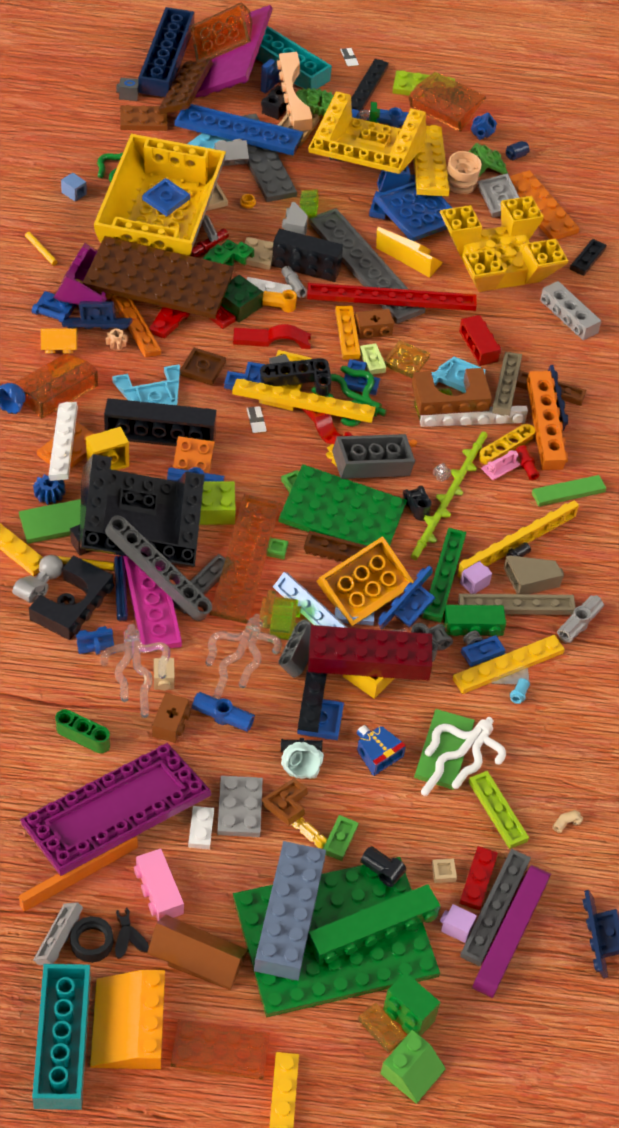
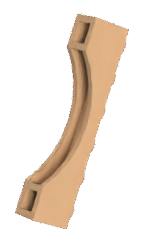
(300, 113)

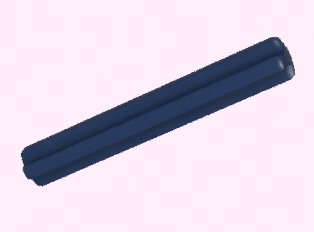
(120, 582)

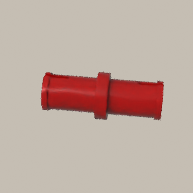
(527, 462)

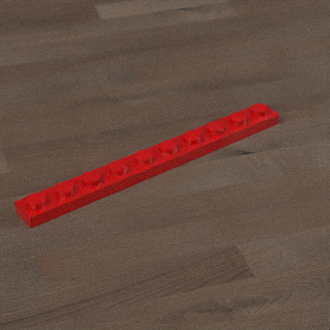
(391, 296)

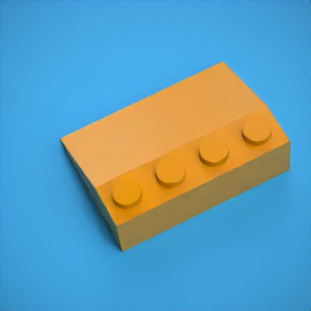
(365, 581)
(128, 1020)

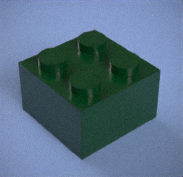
(242, 298)

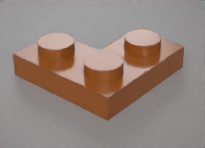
(283, 801)

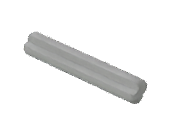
(209, 228)

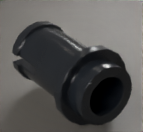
(520, 551)

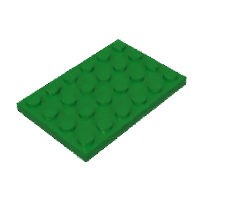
(341, 508)

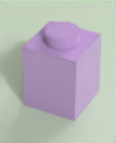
(476, 578)
(457, 923)

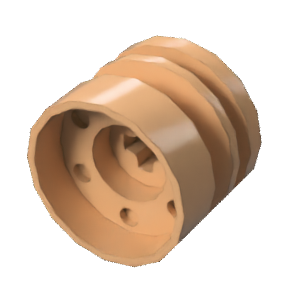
(463, 172)

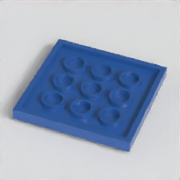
(413, 213)

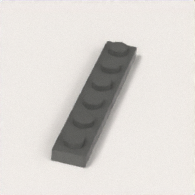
(495, 907)

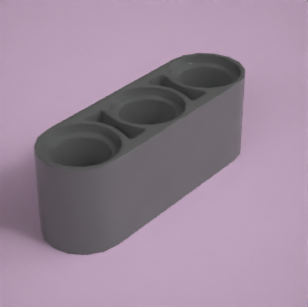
(296, 650)

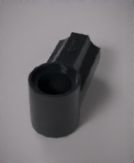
(388, 869)

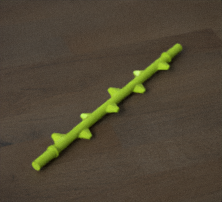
(445, 499)

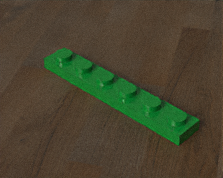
(445, 574)

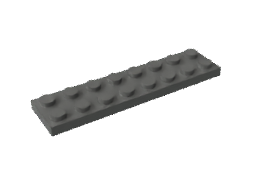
(269, 172)

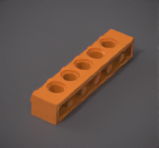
(546, 420)

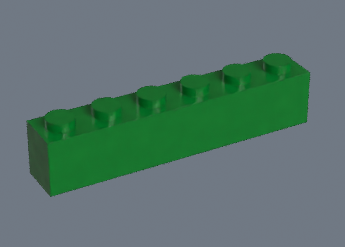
(373, 924)

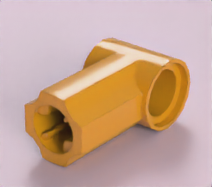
(284, 300)

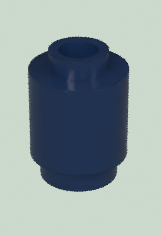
(517, 150)

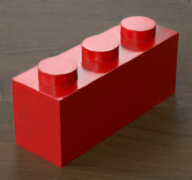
(480, 340)

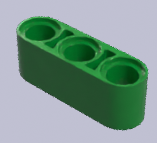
(78, 723)

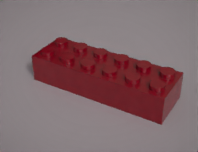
(370, 652)

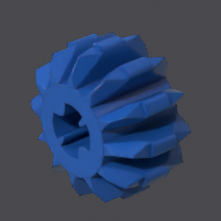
(49, 490)

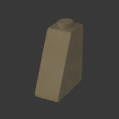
(532, 574)

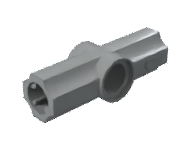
(580, 619)

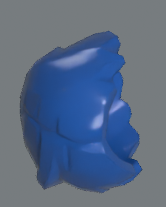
(11, 397)

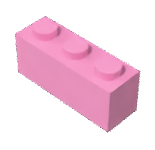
(158, 885)

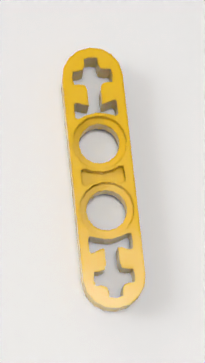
(507, 444)

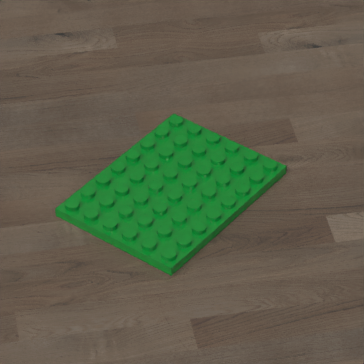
(348, 976)

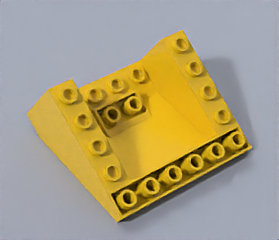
(366, 141)

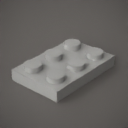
(496, 190)
(240, 806)

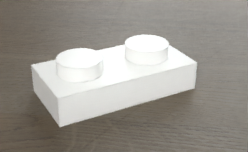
(201, 827)

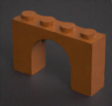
(432, 401)

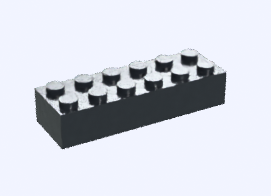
(159, 422)

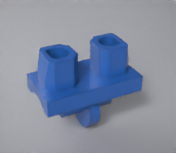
(94, 640)

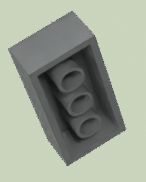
(373, 456)

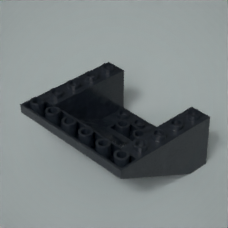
(156, 507)

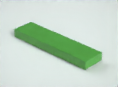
(568, 490)

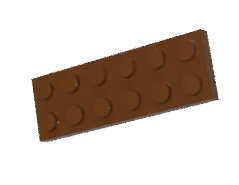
(186, 85)

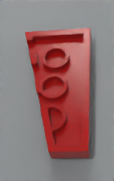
(167, 321)

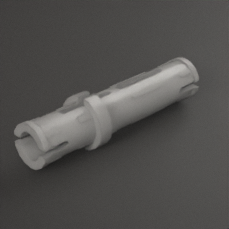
(292, 279)

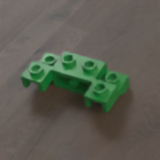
(229, 252)

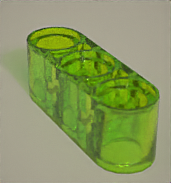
(309, 202)

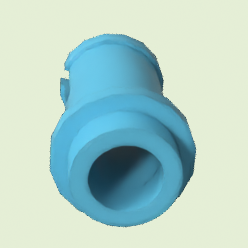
(518, 694)

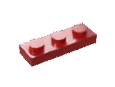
(478, 878)

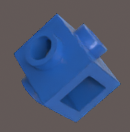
(483, 126)

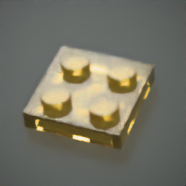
(406, 359)

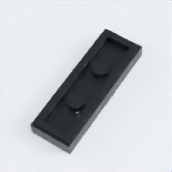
(588, 257)

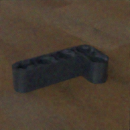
(274, 374)

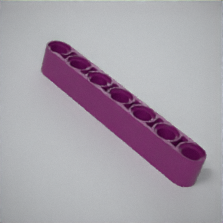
(511, 931)

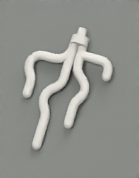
(477, 736)

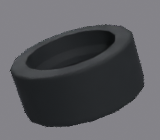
(86, 924)

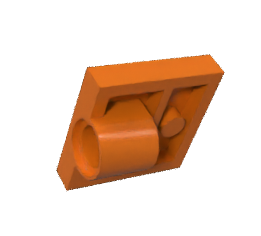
(193, 453)

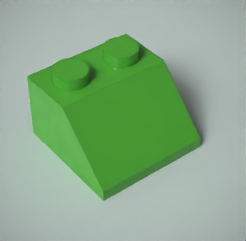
(413, 1067)

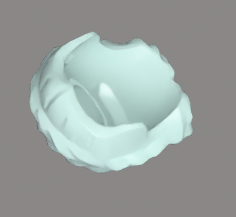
(302, 760)

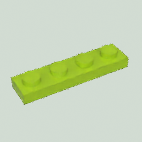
(498, 810)

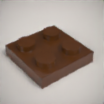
(202, 366)

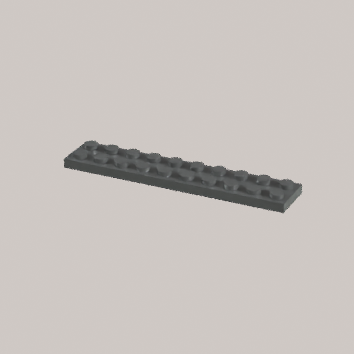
(362, 259)

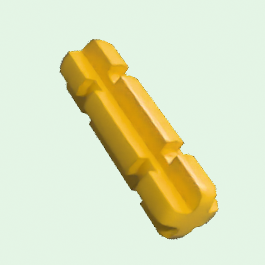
(310, 832)

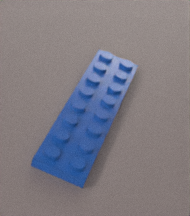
(237, 127)

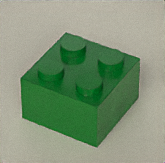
(411, 1005)

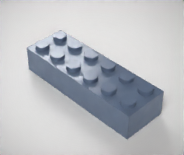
(290, 911)

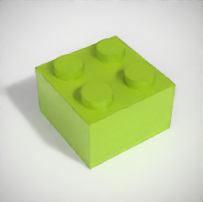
(218, 503)

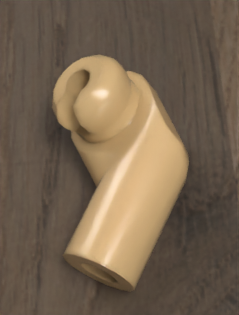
(565, 818)

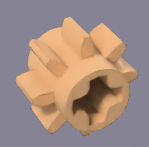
(116, 339)

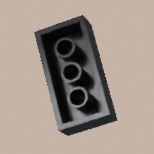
(307, 255)

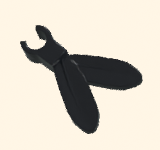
(128, 934)

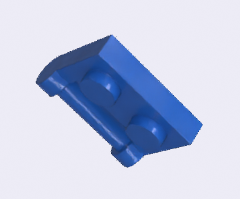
(53, 308)

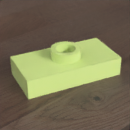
(373, 358)

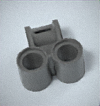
(440, 639)

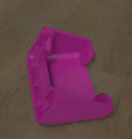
(72, 290)

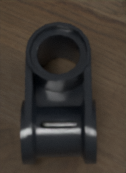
(418, 502)

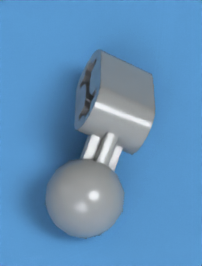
(31, 587)

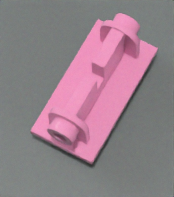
(502, 465)

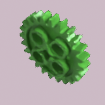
(311, 98)

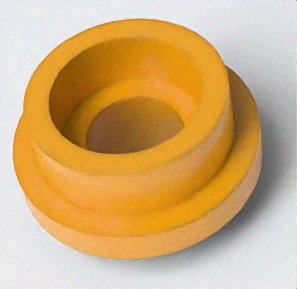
(248, 201)

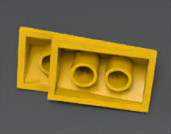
(407, 252)

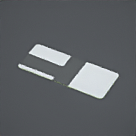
(349, 57)
(256, 419)

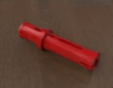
(203, 246)

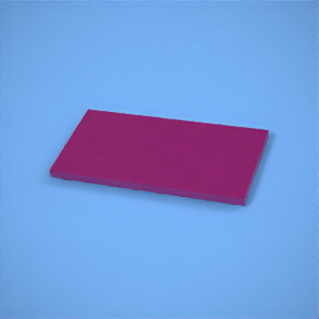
(237, 64)
(114, 808)

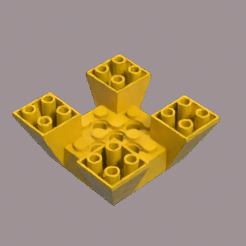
(503, 254)

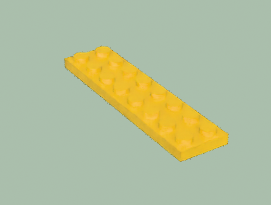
(430, 165)

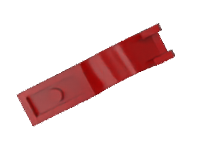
(264, 337)
(325, 426)

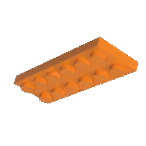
(556, 221)

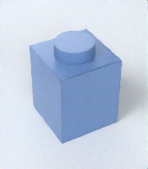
(73, 187)

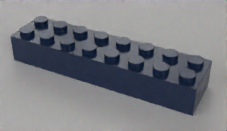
(166, 52)

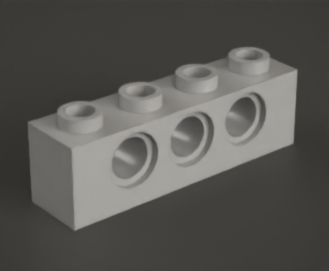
(570, 310)

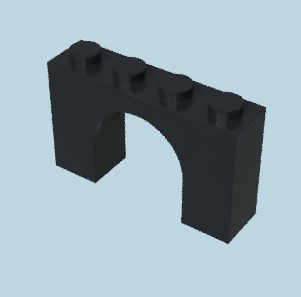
(68, 619)

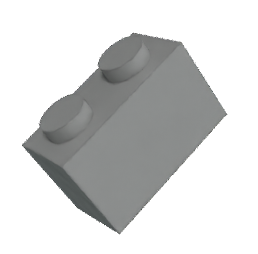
(235, 151)

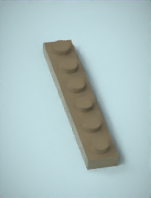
(507, 384)
(524, 603)

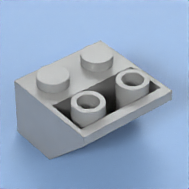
(295, 219)

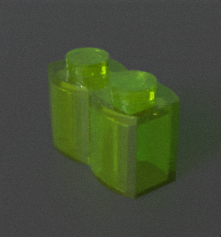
(284, 617)

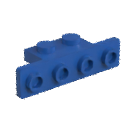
(411, 603)

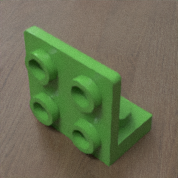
(489, 159)

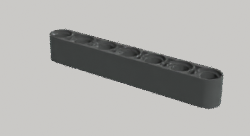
(163, 577)

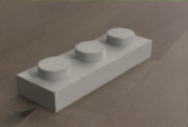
(58, 933)

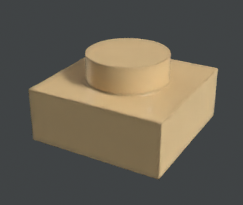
(444, 870)

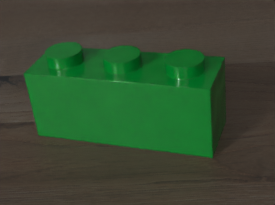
(486, 619)

